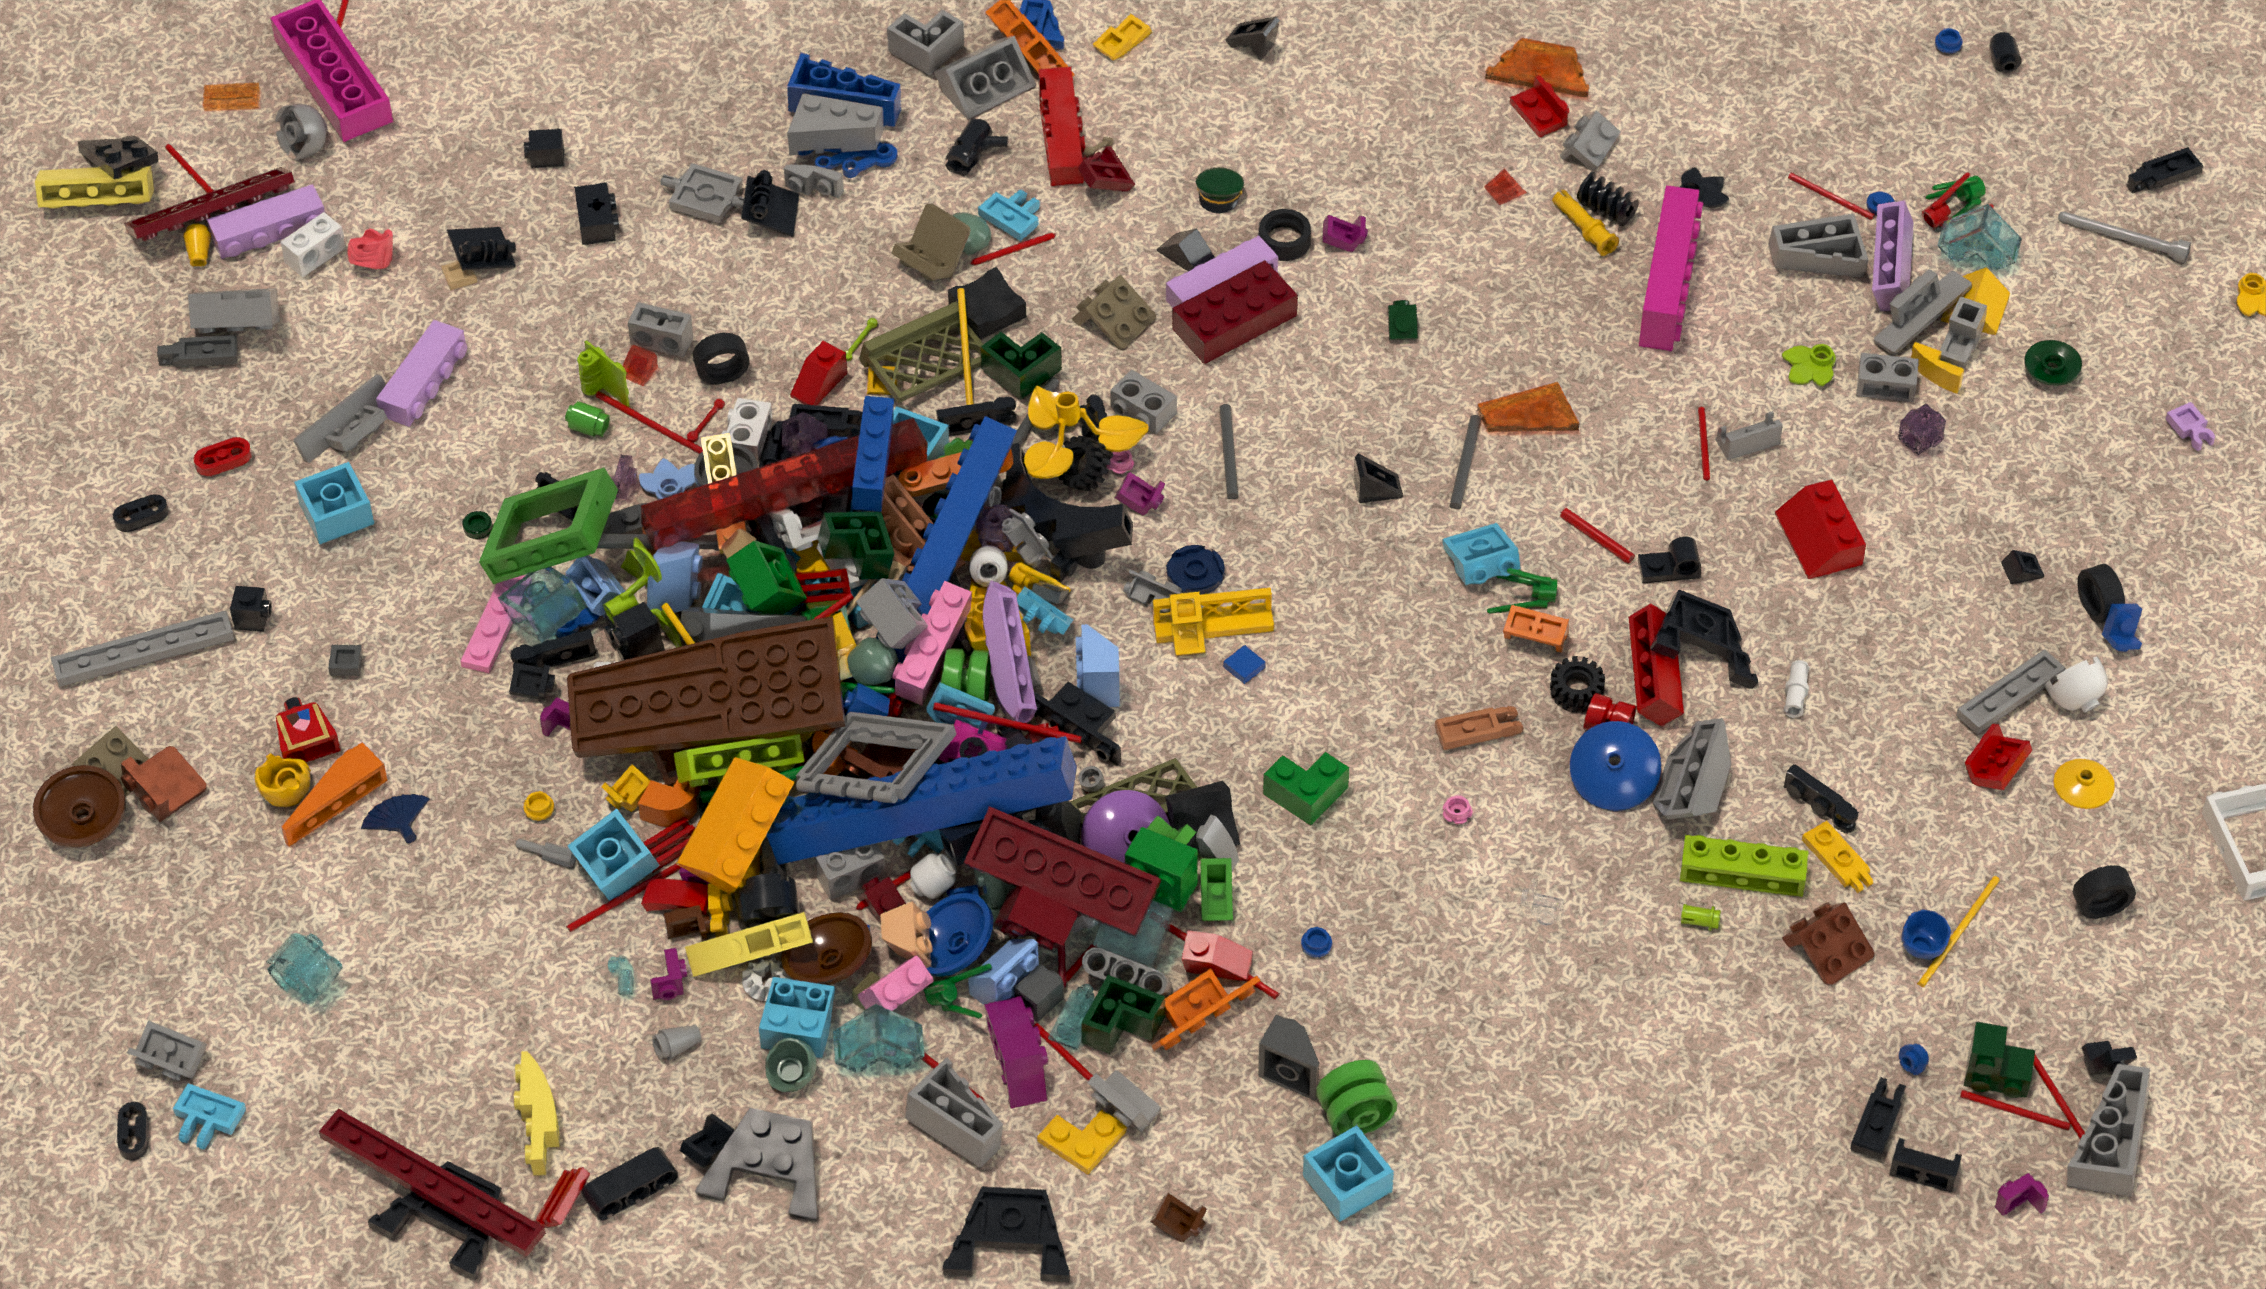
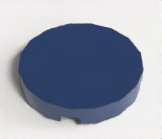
(1195, 577)

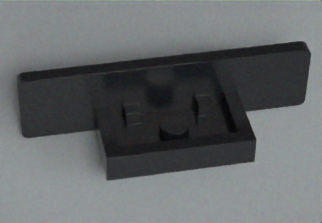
(1083, 716)

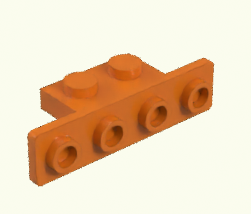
(1196, 1001)

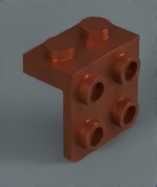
(875, 760)
(162, 782)
(1831, 941)

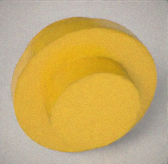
(538, 806)

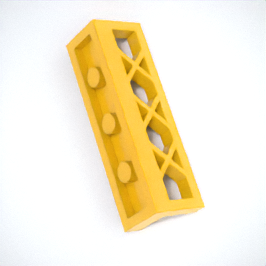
(1222, 621)

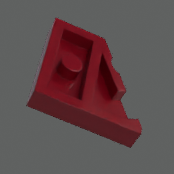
(1106, 172)

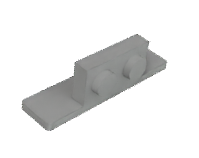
(1919, 307)
(345, 423)

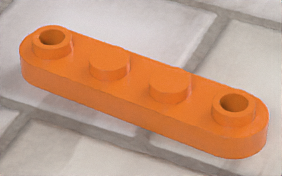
(936, 473)

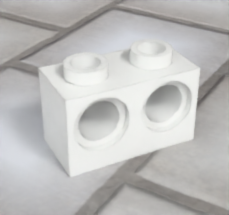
(313, 244)
(749, 424)

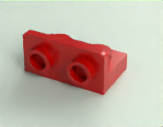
(1541, 108)

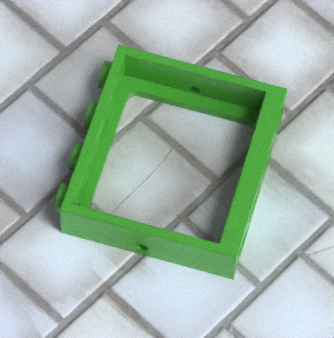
(595, 497)

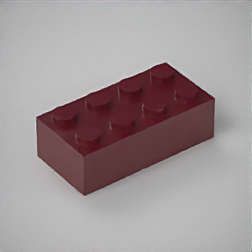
(1234, 312)

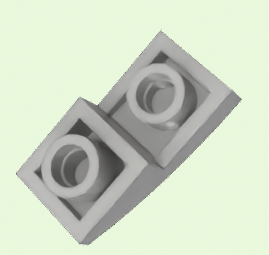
(807, 178)
(1215, 841)

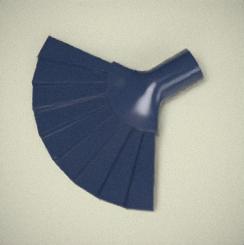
(396, 815)

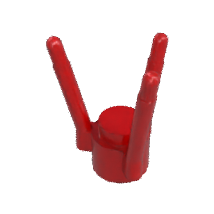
(1939, 211)

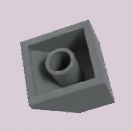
(1289, 1057)

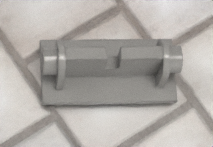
(1034, 544)
(1145, 585)

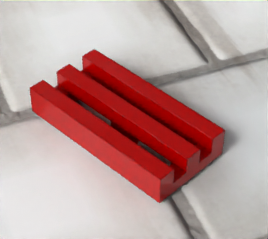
(844, 583)
(667, 839)
(562, 1197)

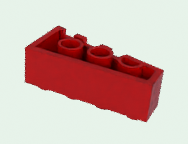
(1061, 126)

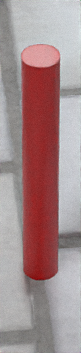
(1596, 535)

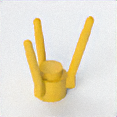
(1026, 576)

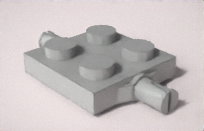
(704, 192)

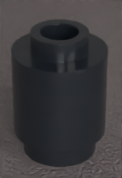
(2005, 52)

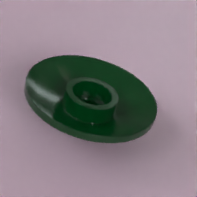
(2055, 354)

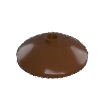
(76, 793)
(836, 953)

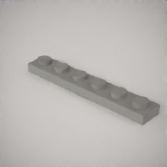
(142, 648)

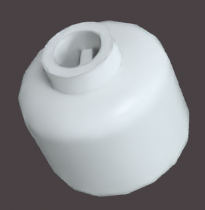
(982, 573)
(933, 875)

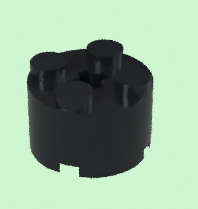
(766, 900)

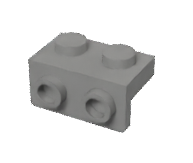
(1591, 140)
(168, 1049)
(1125, 1098)

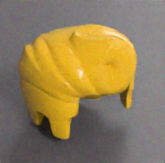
(282, 780)

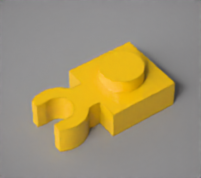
(719, 906)

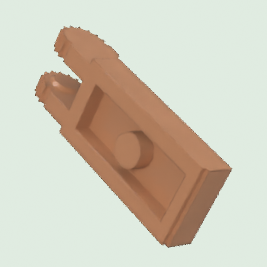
(1477, 727)

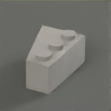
(834, 124)
(1820, 246)
(233, 309)
(954, 1115)

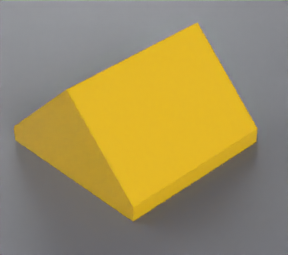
(1987, 291)

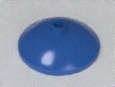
(1618, 785)
(958, 932)

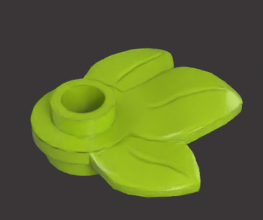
(1809, 366)

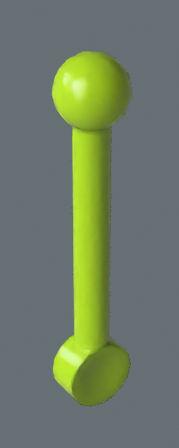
(871, 324)

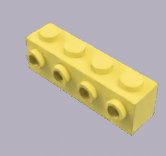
(92, 186)

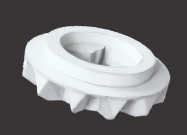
(752, 978)

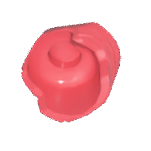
(372, 249)

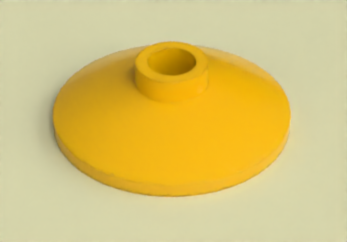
(2082, 792)

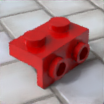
(1996, 759)

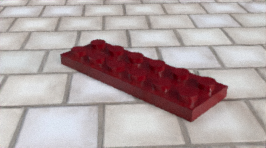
(201, 206)
(1063, 871)

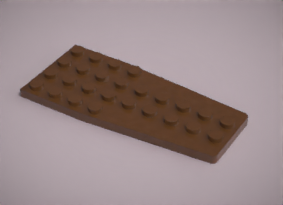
(711, 692)

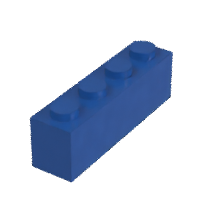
(873, 454)

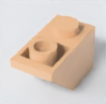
(907, 932)

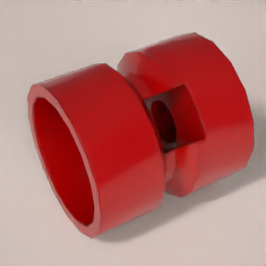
(1604, 710)

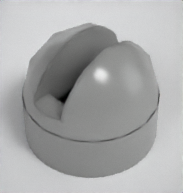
(1089, 772)

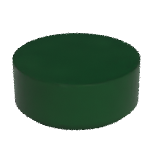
(477, 525)

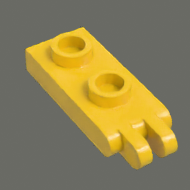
(1838, 856)

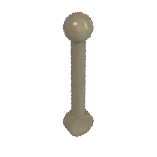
(1090, 151)

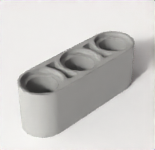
(1116, 964)

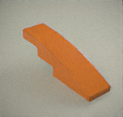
(1033, 45)

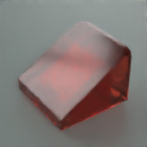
(1504, 187)
(640, 365)

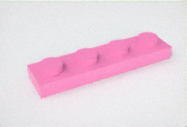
(490, 632)

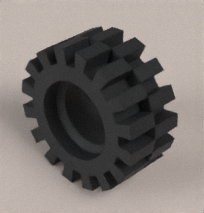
(1094, 466)
(1576, 670)

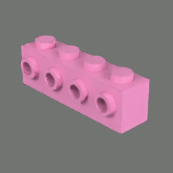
(928, 649)

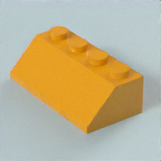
(735, 824)

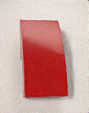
(674, 894)

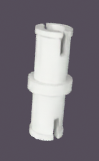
(1796, 688)

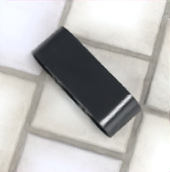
(628, 1182)

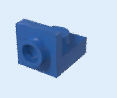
(2122, 625)

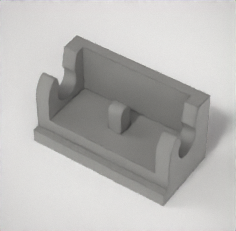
(1750, 438)

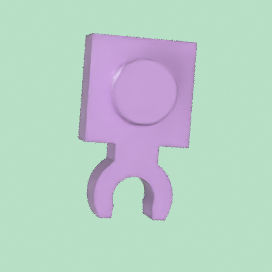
(2190, 422)

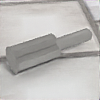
(550, 852)

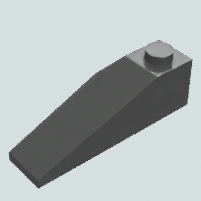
(710, 623)

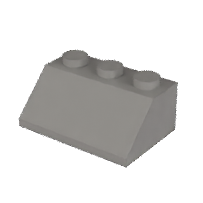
(986, 77)

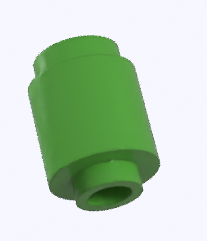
(587, 419)

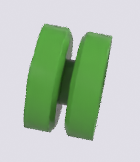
(970, 680)
(1356, 1096)

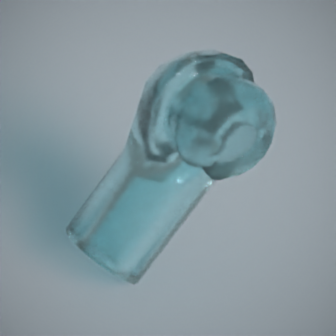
(625, 974)

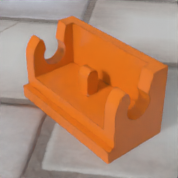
(1536, 627)

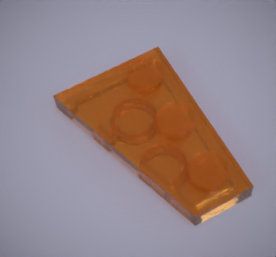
(1530, 410)

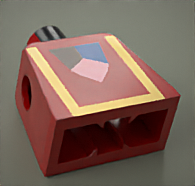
(305, 731)

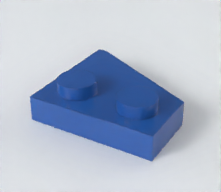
(1042, 17)

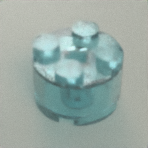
(303, 966)

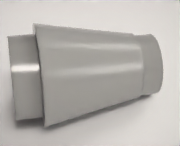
(674, 1041)

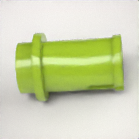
(1701, 916)

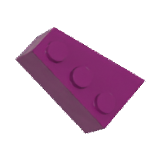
(1018, 1051)

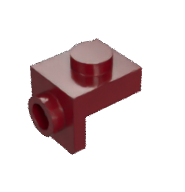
(881, 896)

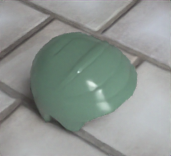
(979, 234)
(872, 662)
(790, 1065)

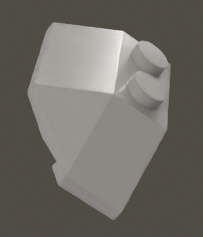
(1695, 772)

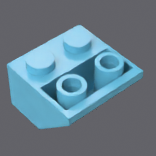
(797, 1012)

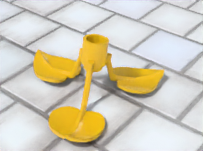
(1050, 408)

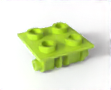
(601, 372)

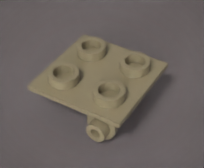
(110, 753)

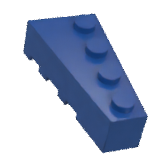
(846, 85)

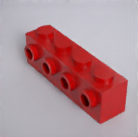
(1655, 675)

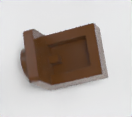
(687, 921)
(1178, 1218)

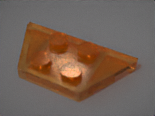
(1551, 61)

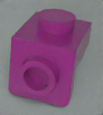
(1343, 233)
(1139, 494)
(555, 715)
(671, 985)
(2016, 1193)

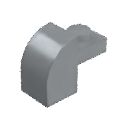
(1964, 331)

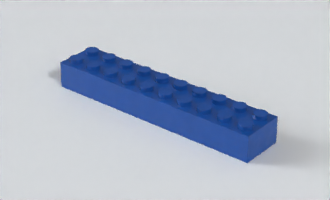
(942, 798)

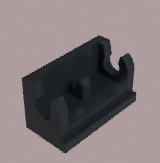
(827, 503)
(1924, 1167)

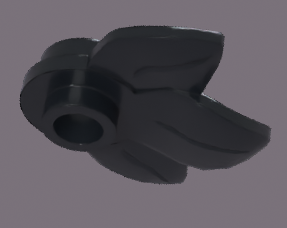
(1708, 187)

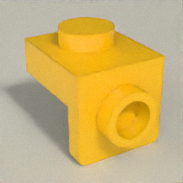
(627, 789)

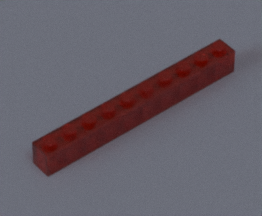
(771, 487)

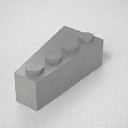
(2112, 1142)

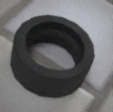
(1286, 218)
(717, 345)
(2098, 590)
(2104, 892)

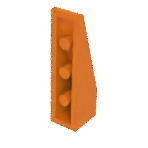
(342, 785)

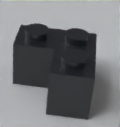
(634, 632)

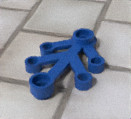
(883, 157)

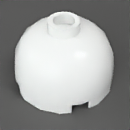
(2079, 686)

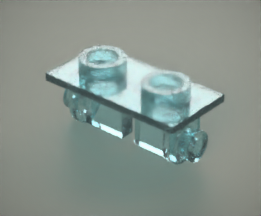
(1068, 1025)

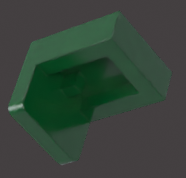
(1402, 320)

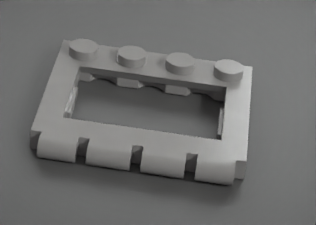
(927, 736)

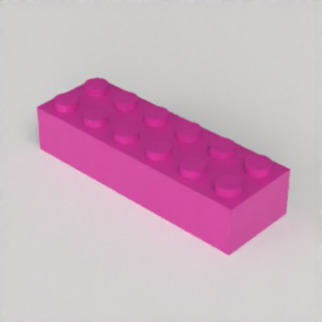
(331, 69)
(1671, 268)

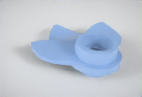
(667, 478)

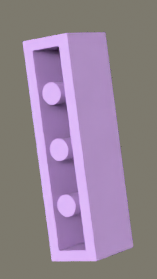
(264, 221)
(1892, 252)
(1218, 270)
(422, 373)

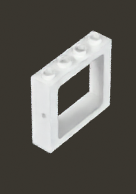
(2227, 805)

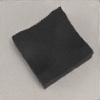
(990, 303)
(1197, 805)

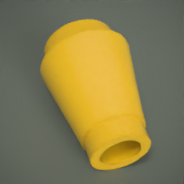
(197, 243)

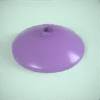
(1113, 817)

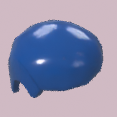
(1925, 934)

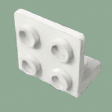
(790, 530)

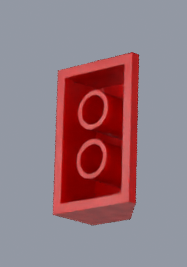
(1821, 530)

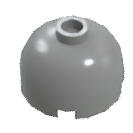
(298, 125)

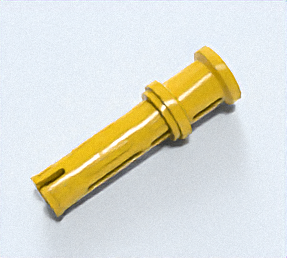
(1592, 229)

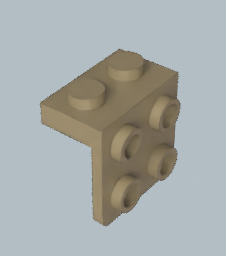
(934, 245)
(1116, 311)

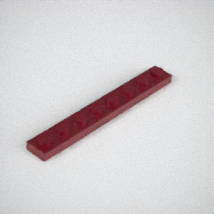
(432, 1182)

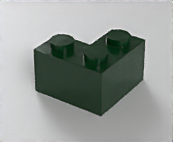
(1021, 367)
(860, 538)
(1121, 1008)
(1996, 1065)

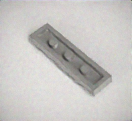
(2010, 692)

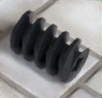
(1606, 201)

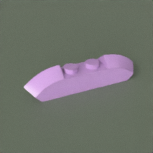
(1008, 653)

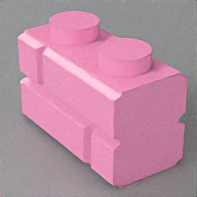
(897, 985)

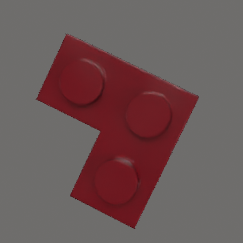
(1035, 915)

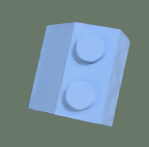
(679, 573)

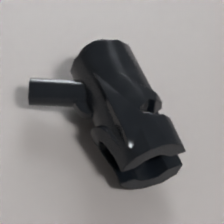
(970, 144)

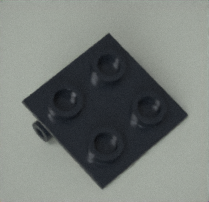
(769, 204)
(482, 248)

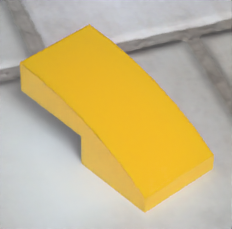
(1118, 41)
(1935, 370)
(1187, 624)

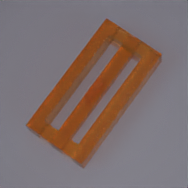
(231, 96)

